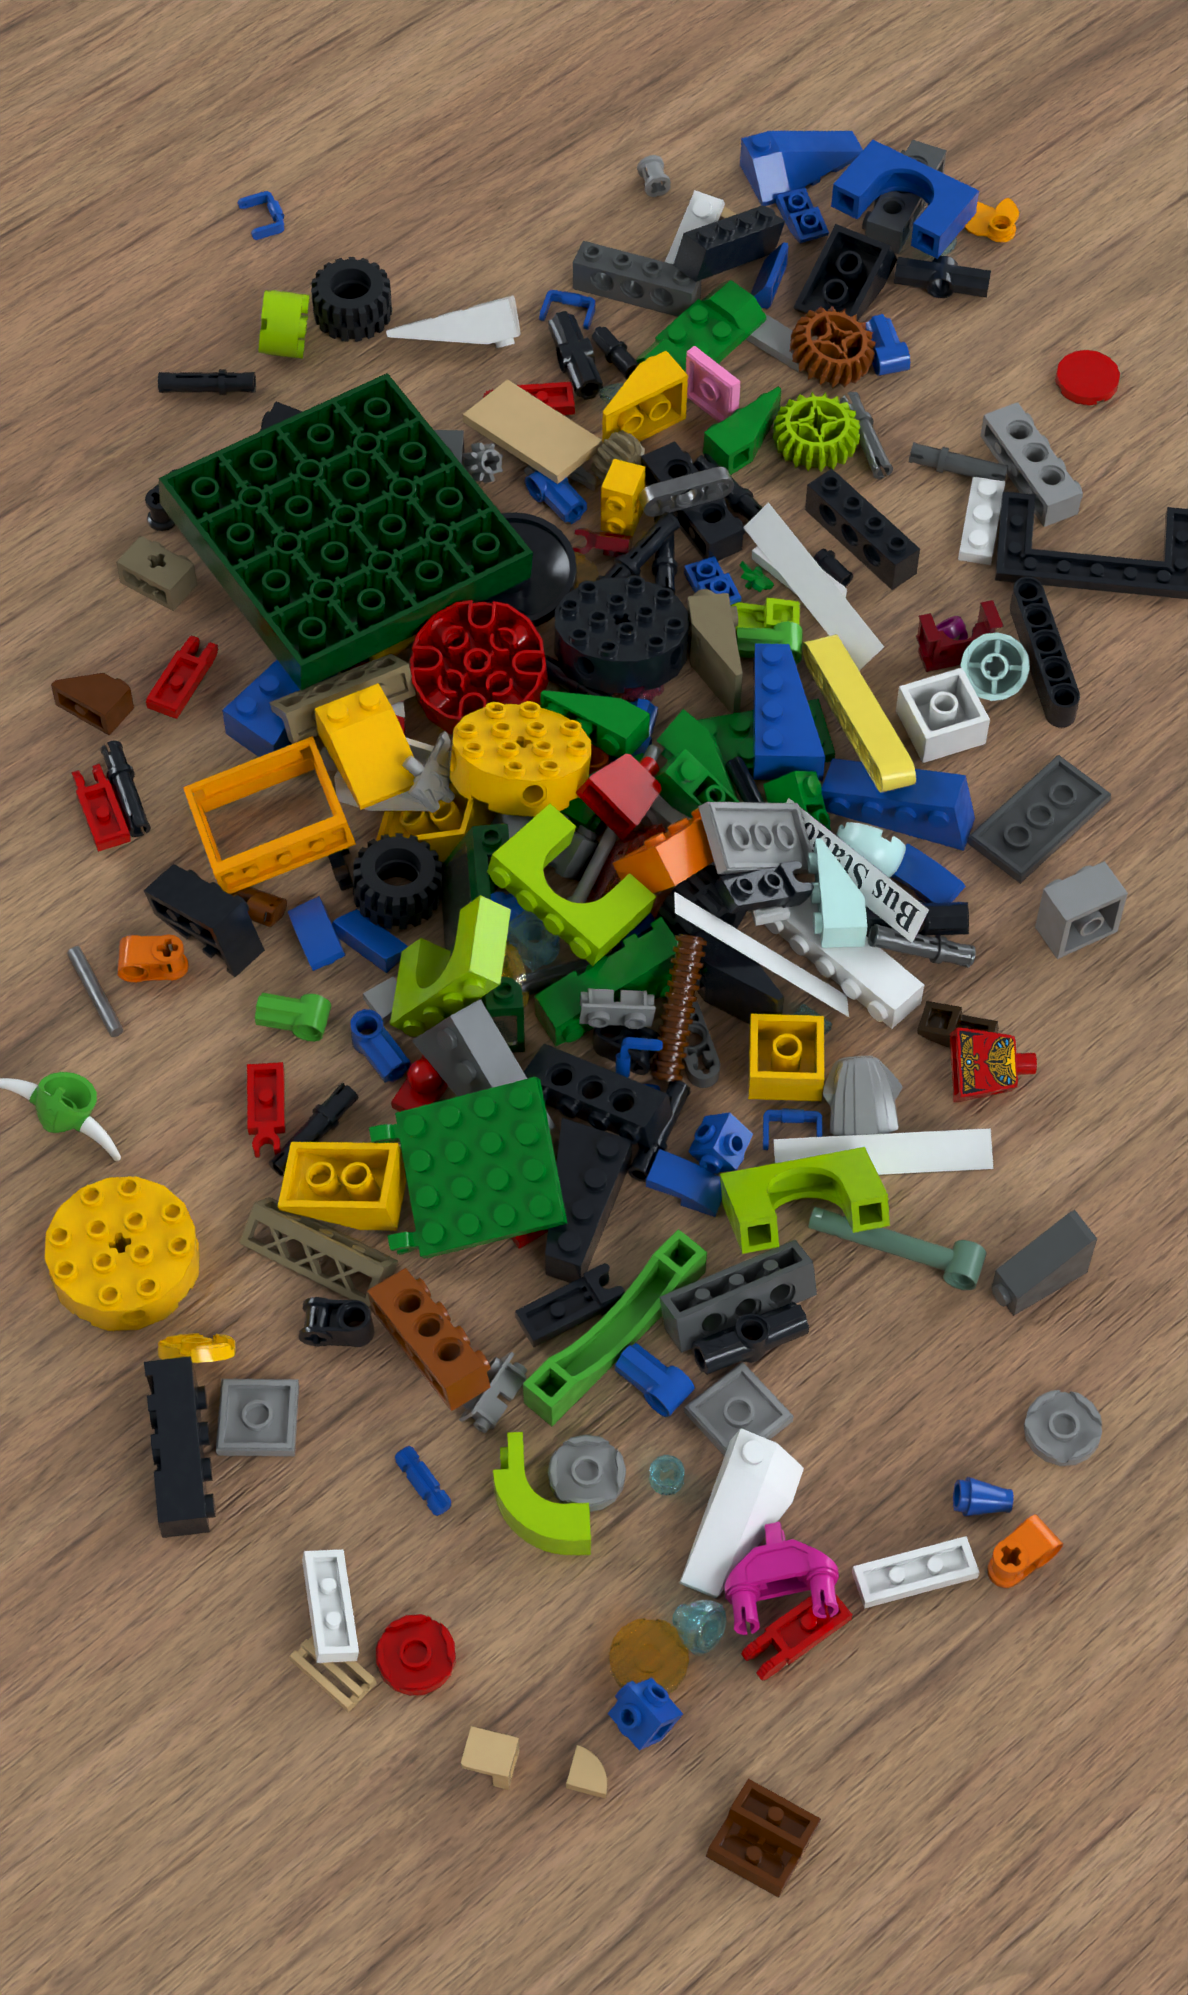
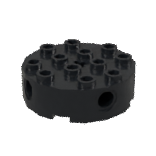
(621, 634)

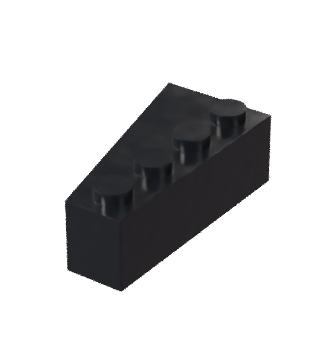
(590, 1176)
(178, 1447)

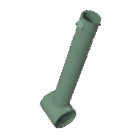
(960, 1264)

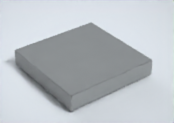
(737, 1403)
(257, 1417)

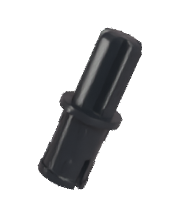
(615, 351)

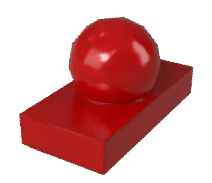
(420, 1088)

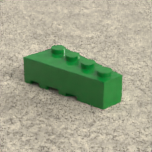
(637, 967)

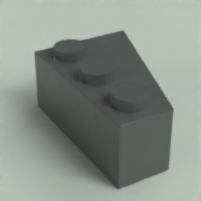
(570, 862)

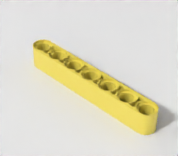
(859, 714)

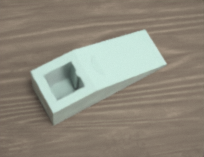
(840, 903)

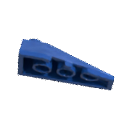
(793, 159)

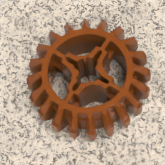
(828, 354)

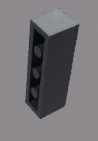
(729, 243)

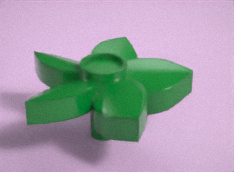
(755, 578)

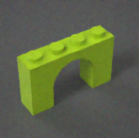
(587, 927)
(437, 986)
(839, 1177)

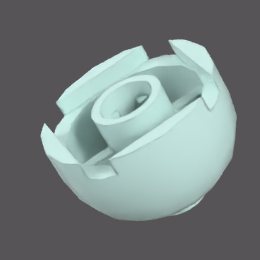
(996, 666)
(874, 848)

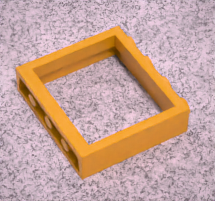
(284, 852)

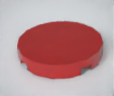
(1087, 377)
(415, 1655)

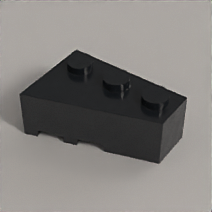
(207, 914)

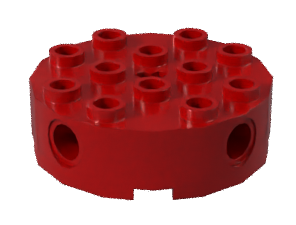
(476, 658)

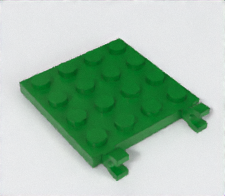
(476, 1169)

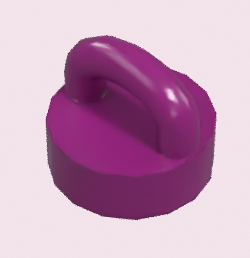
(953, 628)

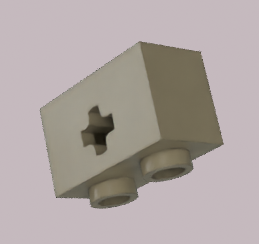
(157, 573)

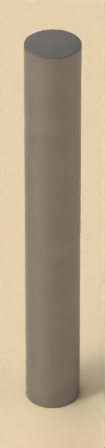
(95, 991)

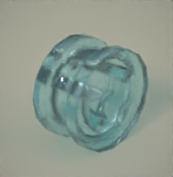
(667, 1486)

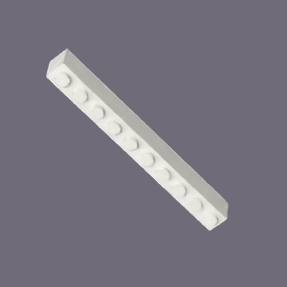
(861, 972)

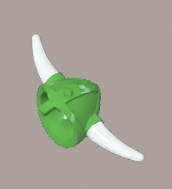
(64, 1104)

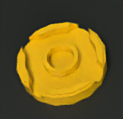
(198, 1347)

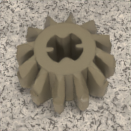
(620, 447)

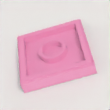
(711, 385)

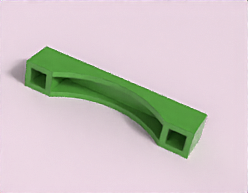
(579, 1366)

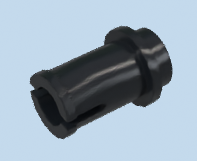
(833, 567)

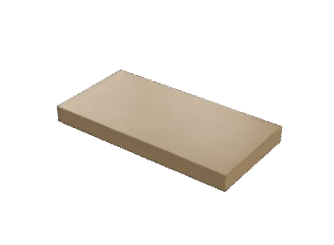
(532, 431)

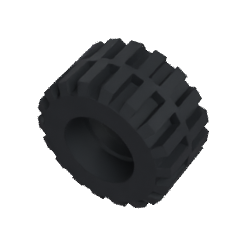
(351, 299)
(397, 858)
(702, 892)

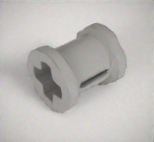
(654, 175)

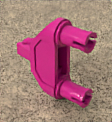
(777, 1571)

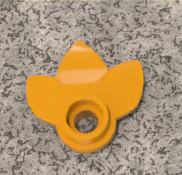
(995, 223)

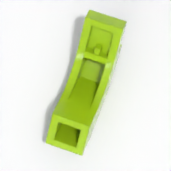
(542, 1523)

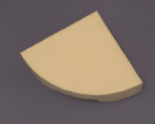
(587, 1774)

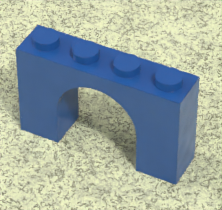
(885, 170)

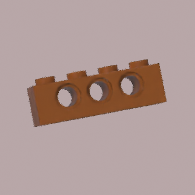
(430, 1339)

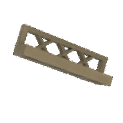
(299, 707)
(322, 1238)

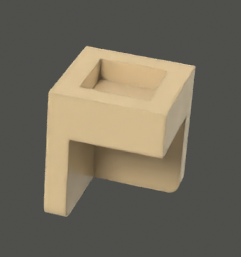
(491, 1755)

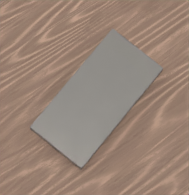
(755, 835)

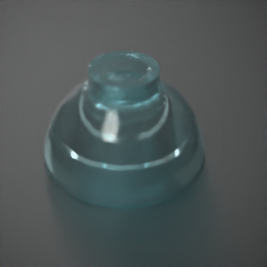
(700, 1625)

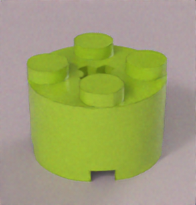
(283, 324)

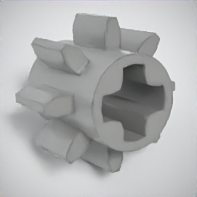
(483, 462)

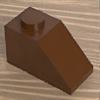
(95, 699)

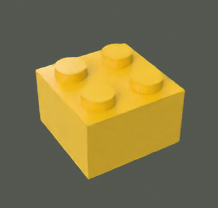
(786, 1057)

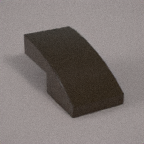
(941, 1019)

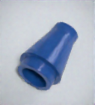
(979, 1497)

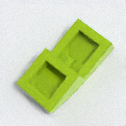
(767, 615)

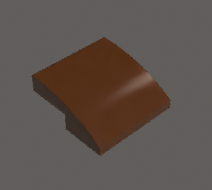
(763, 1838)

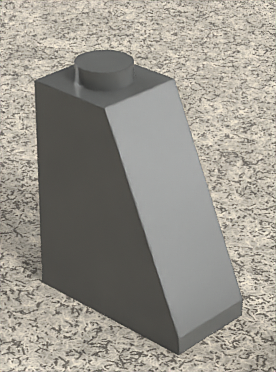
(1045, 1264)

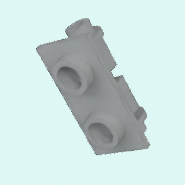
(599, 1009)
(504, 1380)

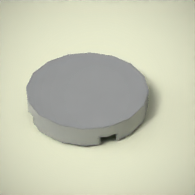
(1063, 1428)
(587, 1472)

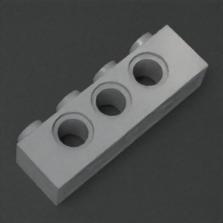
(1031, 463)

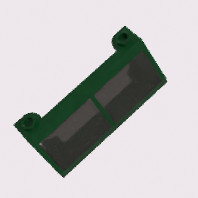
(462, 882)

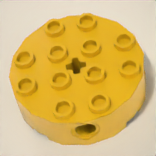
(519, 758)
(122, 1253)

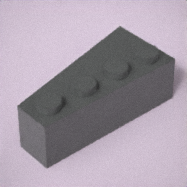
(470, 1052)

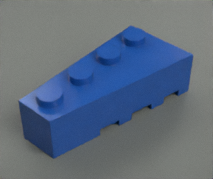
(932, 809)

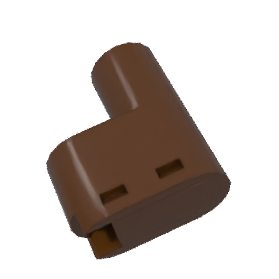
(263, 906)

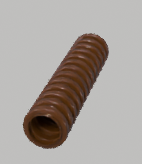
(679, 1007)

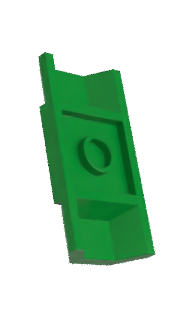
(711, 324)

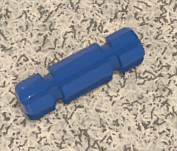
(423, 1480)

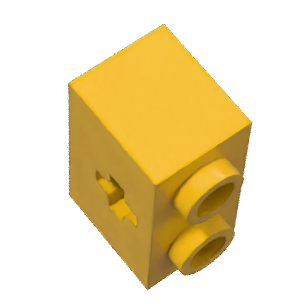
(620, 497)

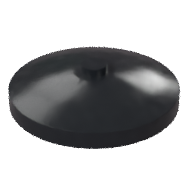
(551, 573)

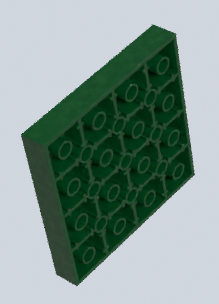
(344, 529)

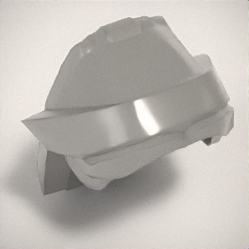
(862, 1097)

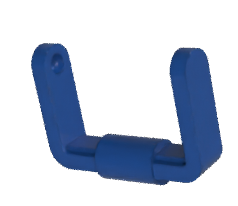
(274, 209)
(569, 299)
(623, 1058)
(790, 1115)

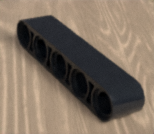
(1046, 652)

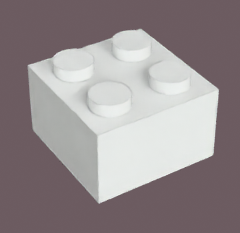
(942, 715)

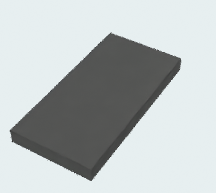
(1039, 818)

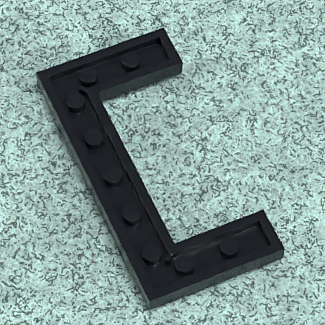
(1088, 571)

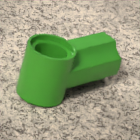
(782, 633)
(302, 1016)

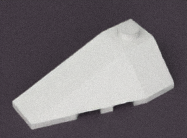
(480, 324)
(749, 1492)

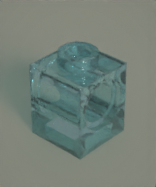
(527, 928)

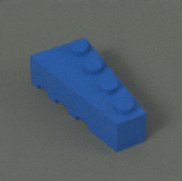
(250, 716)
(782, 719)

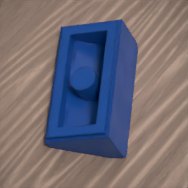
(770, 276)
(369, 940)

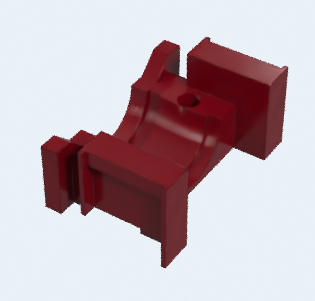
(940, 651)

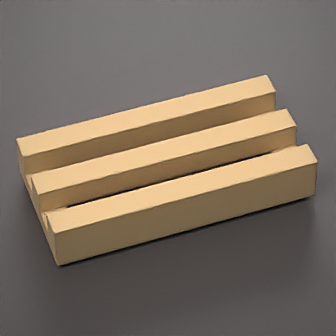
(356, 1669)

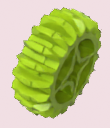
(816, 432)

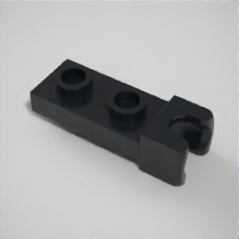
(763, 888)
(568, 1306)

